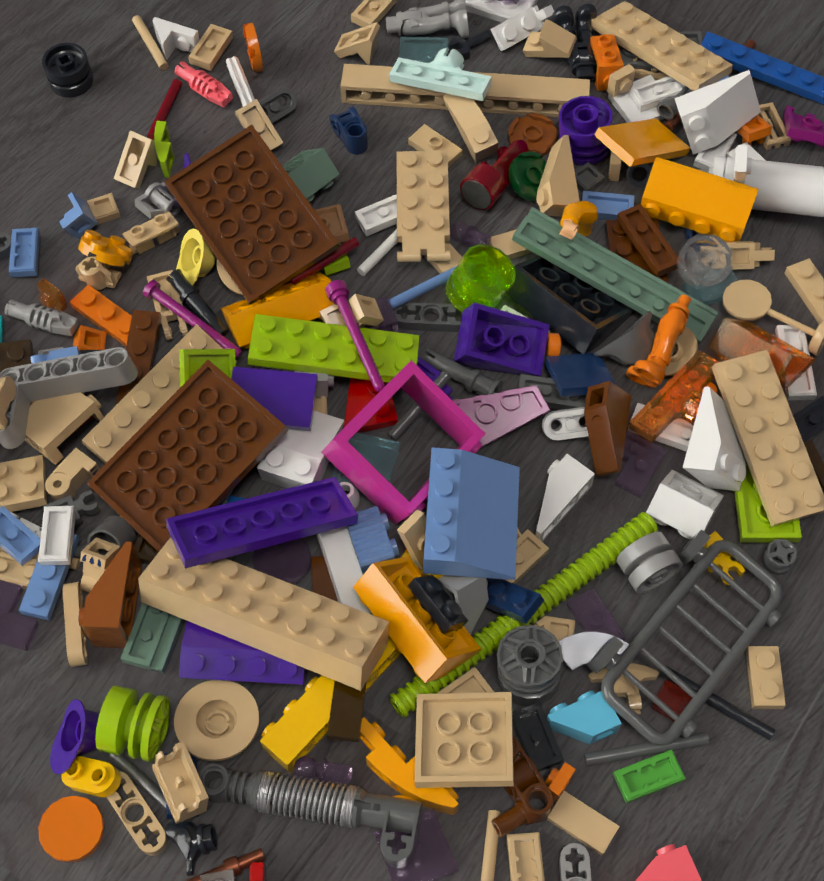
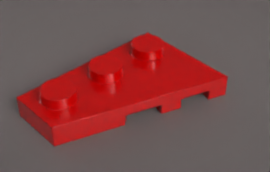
(359, 395)

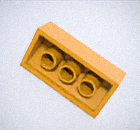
(698, 200)
(288, 301)
(411, 627)

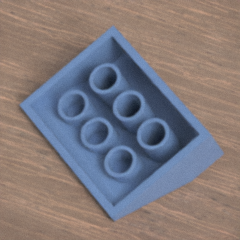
(471, 516)

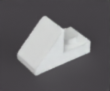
(174, 36)

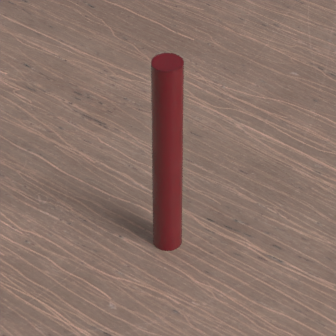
(166, 105)
(344, 248)

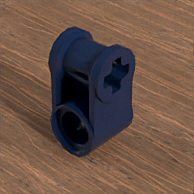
(350, 130)

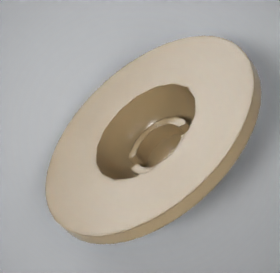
(216, 720)

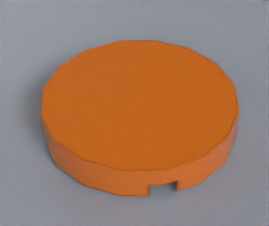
(253, 47)
(71, 829)

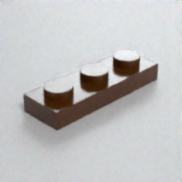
(648, 240)

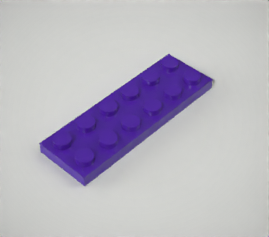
(260, 521)

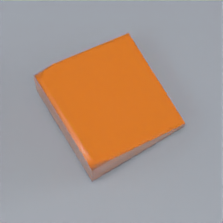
(89, 338)

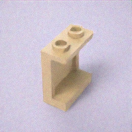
(56, 419)

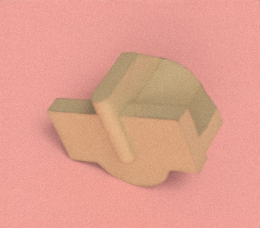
(97, 274)

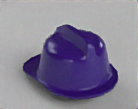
(74, 737)

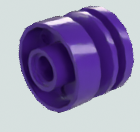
(580, 121)

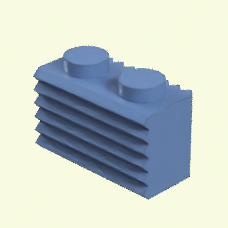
(371, 538)

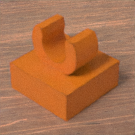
(755, 130)

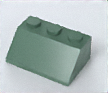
(311, 171)

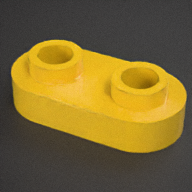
(85, 777)

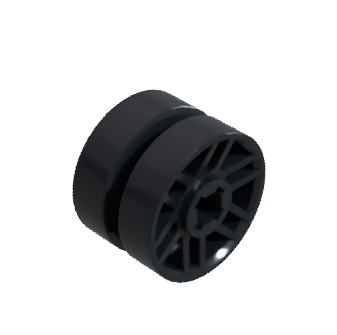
(67, 70)

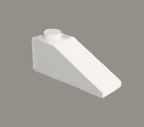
(565, 487)

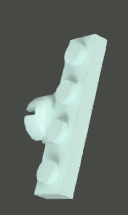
(442, 75)

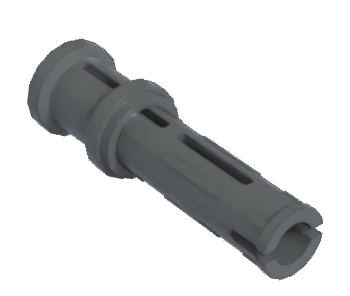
(473, 380)

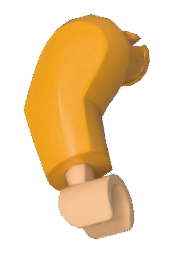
(578, 218)

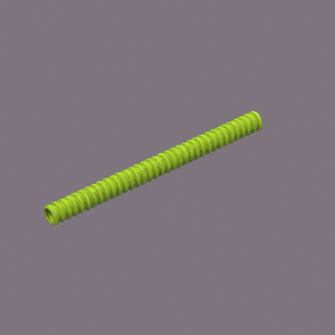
(554, 592)

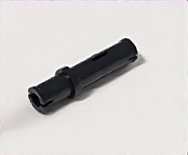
(190, 295)

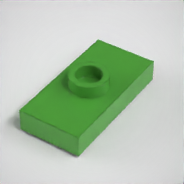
(649, 776)

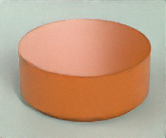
(553, 345)

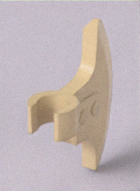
(624, 687)

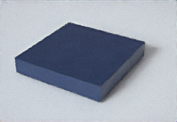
(577, 372)

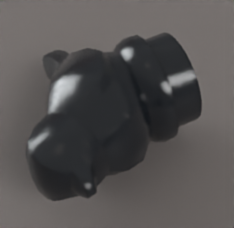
(192, 841)

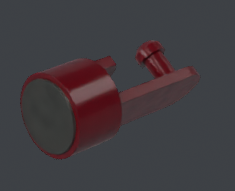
(486, 182)

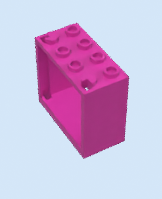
(365, 476)

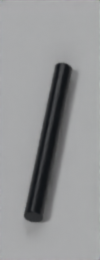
(727, 708)

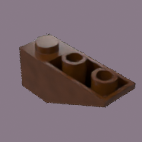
(606, 423)

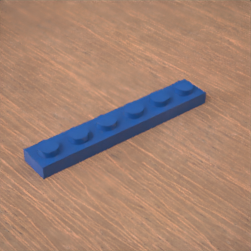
(767, 67)

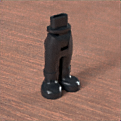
(582, 56)

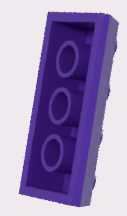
(222, 658)

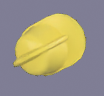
(195, 256)

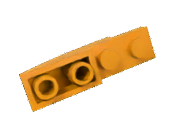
(390, 767)

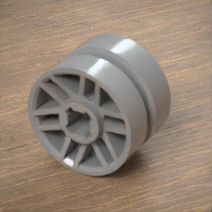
(649, 562)

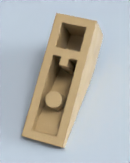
(472, 126)
(558, 180)

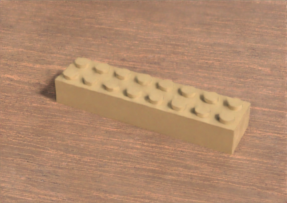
(268, 615)

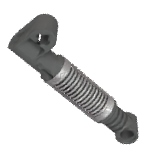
(318, 801)

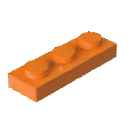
(103, 313)

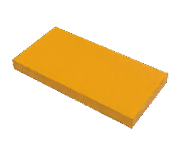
(642, 141)

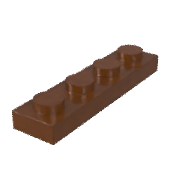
(141, 346)

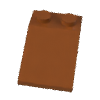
(113, 601)

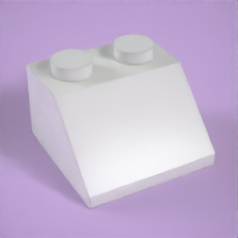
(684, 504)

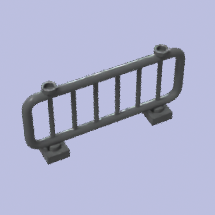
(617, 665)

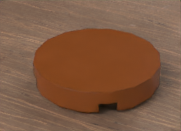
(536, 131)

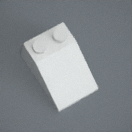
(717, 110)
(714, 448)
(298, 454)

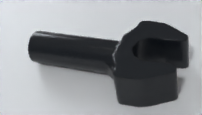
(465, 46)

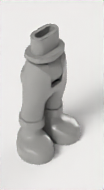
(430, 19)

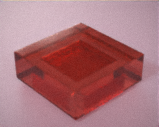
(673, 697)

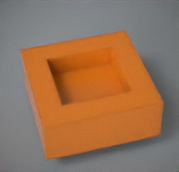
(559, 780)

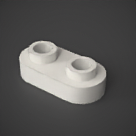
(569, 424)

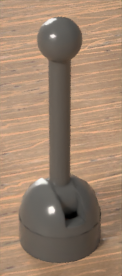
(667, 107)

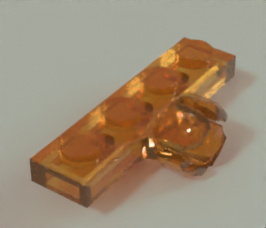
(676, 399)

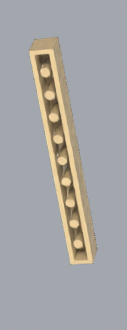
(506, 95)

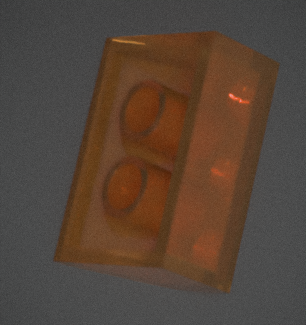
(743, 337)

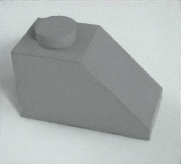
(469, 594)

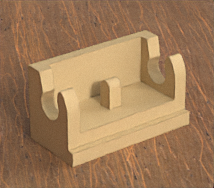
(180, 783)

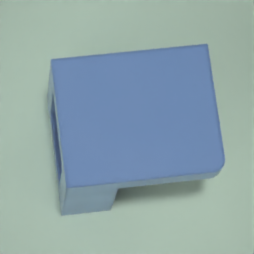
(78, 218)

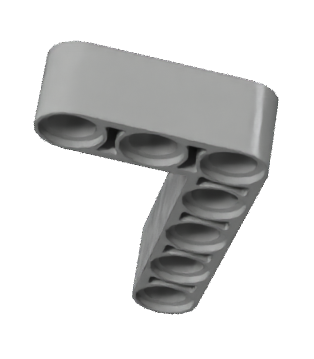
(59, 378)

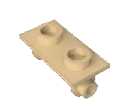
(161, 226)

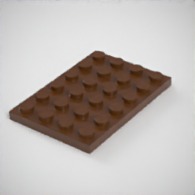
(251, 214)
(187, 454)

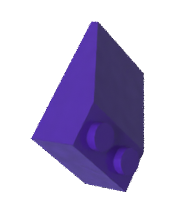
(501, 341)

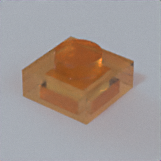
(50, 295)

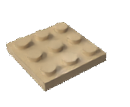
(464, 740)

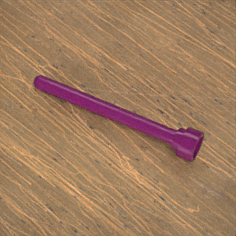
(339, 294)

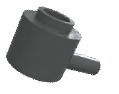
(112, 529)

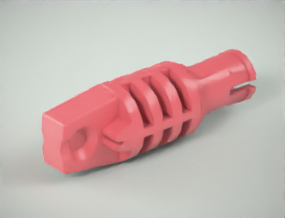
(204, 84)

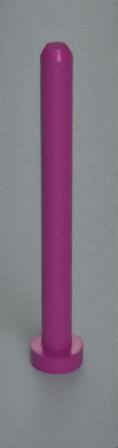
(153, 290)

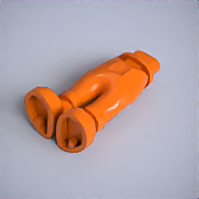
(672, 324)

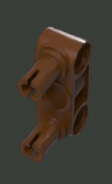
(527, 786)

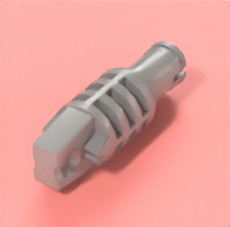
(43, 317)

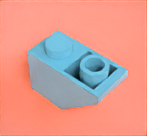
(585, 720)

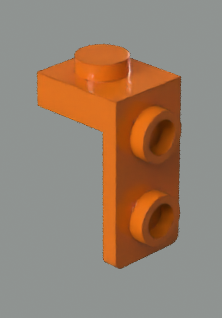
(607, 59)

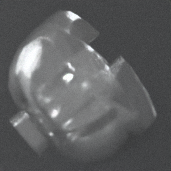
(704, 261)

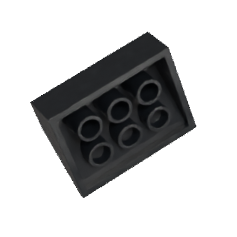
(567, 303)

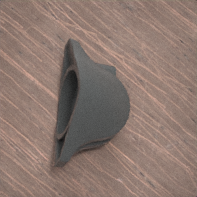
(633, 344)

